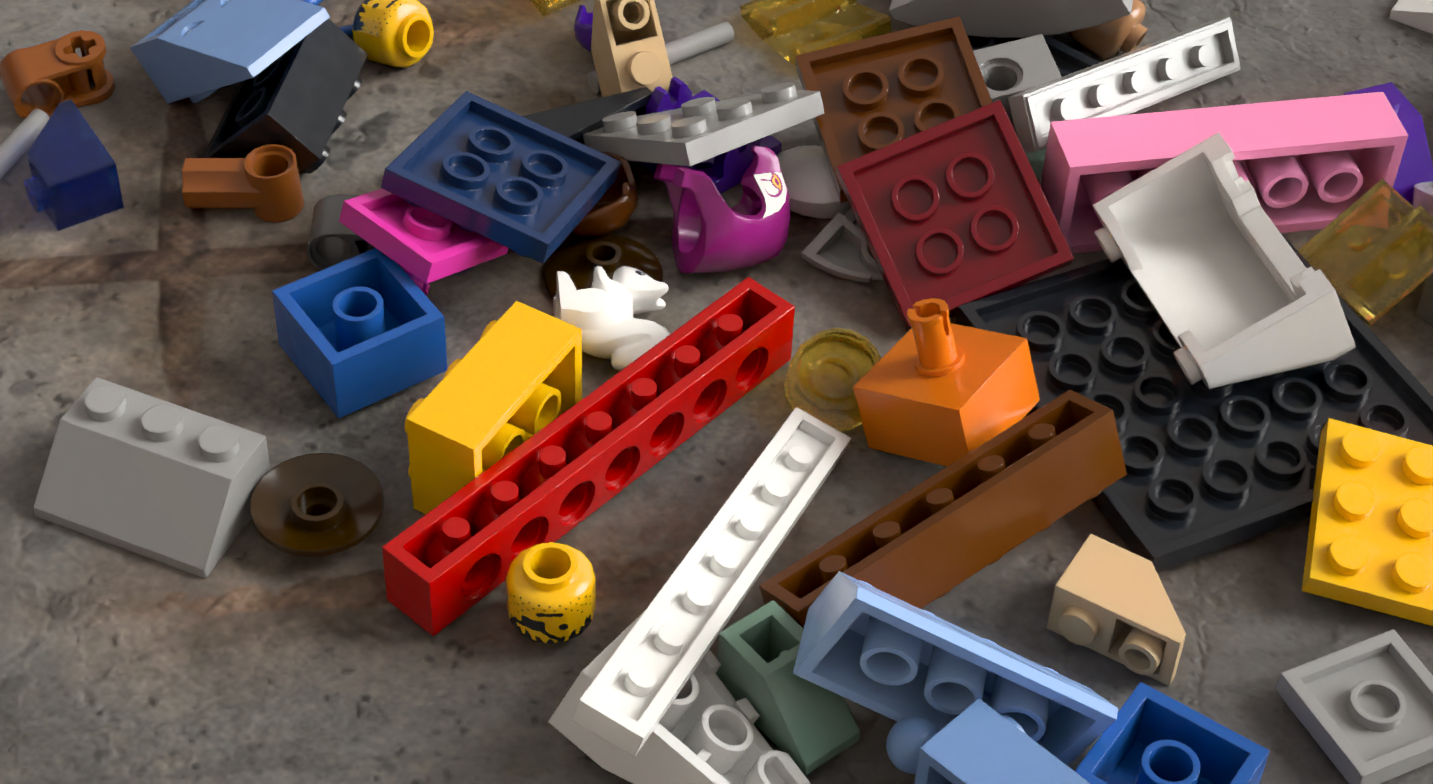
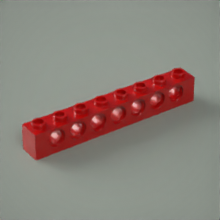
(586, 455)

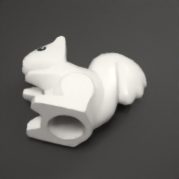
(608, 311)

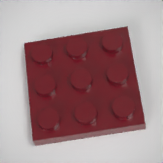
(954, 212)

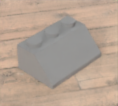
(151, 477)

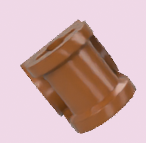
(54, 73)

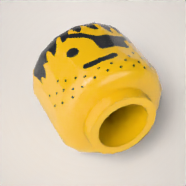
(393, 31)
(551, 593)

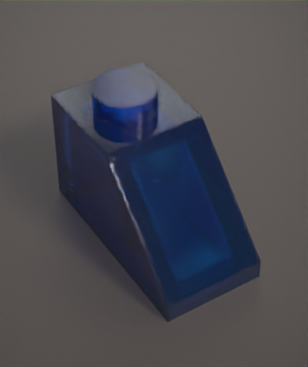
(71, 171)

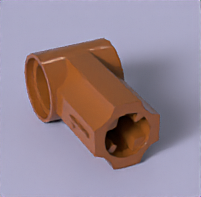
(261, 181)

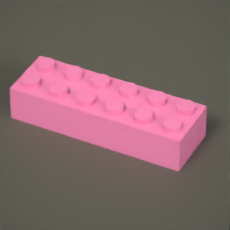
(1298, 154)

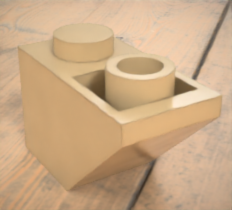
(628, 46)
(1118, 609)

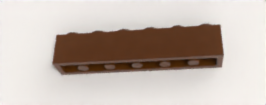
(968, 510)

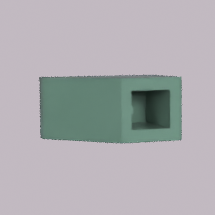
(794, 713)

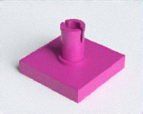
(416, 238)

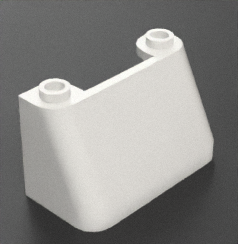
(1221, 271)

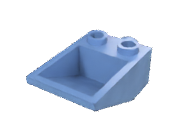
(222, 43)
(974, 749)

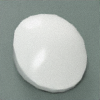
(810, 183)

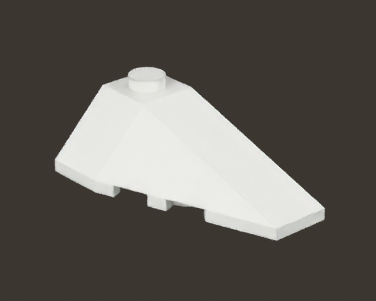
(697, 741)

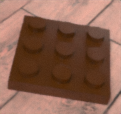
(891, 88)

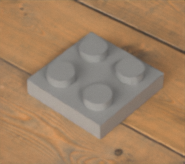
(1366, 708)

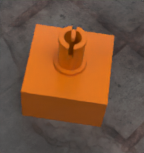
(945, 388)

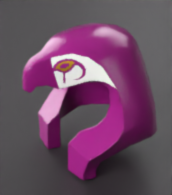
(720, 238)

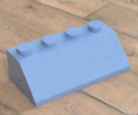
(923, 666)

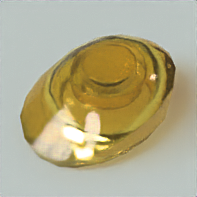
(824, 376)

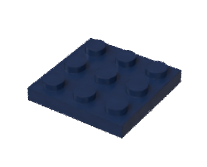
(501, 176)

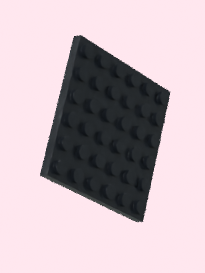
(1196, 458)

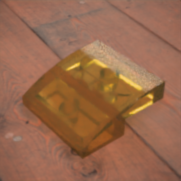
(812, 25)
(1374, 251)

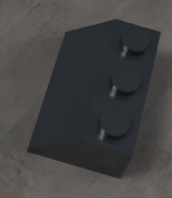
(294, 100)

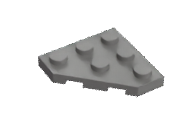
(704, 126)

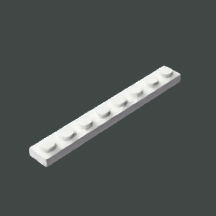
(709, 585)

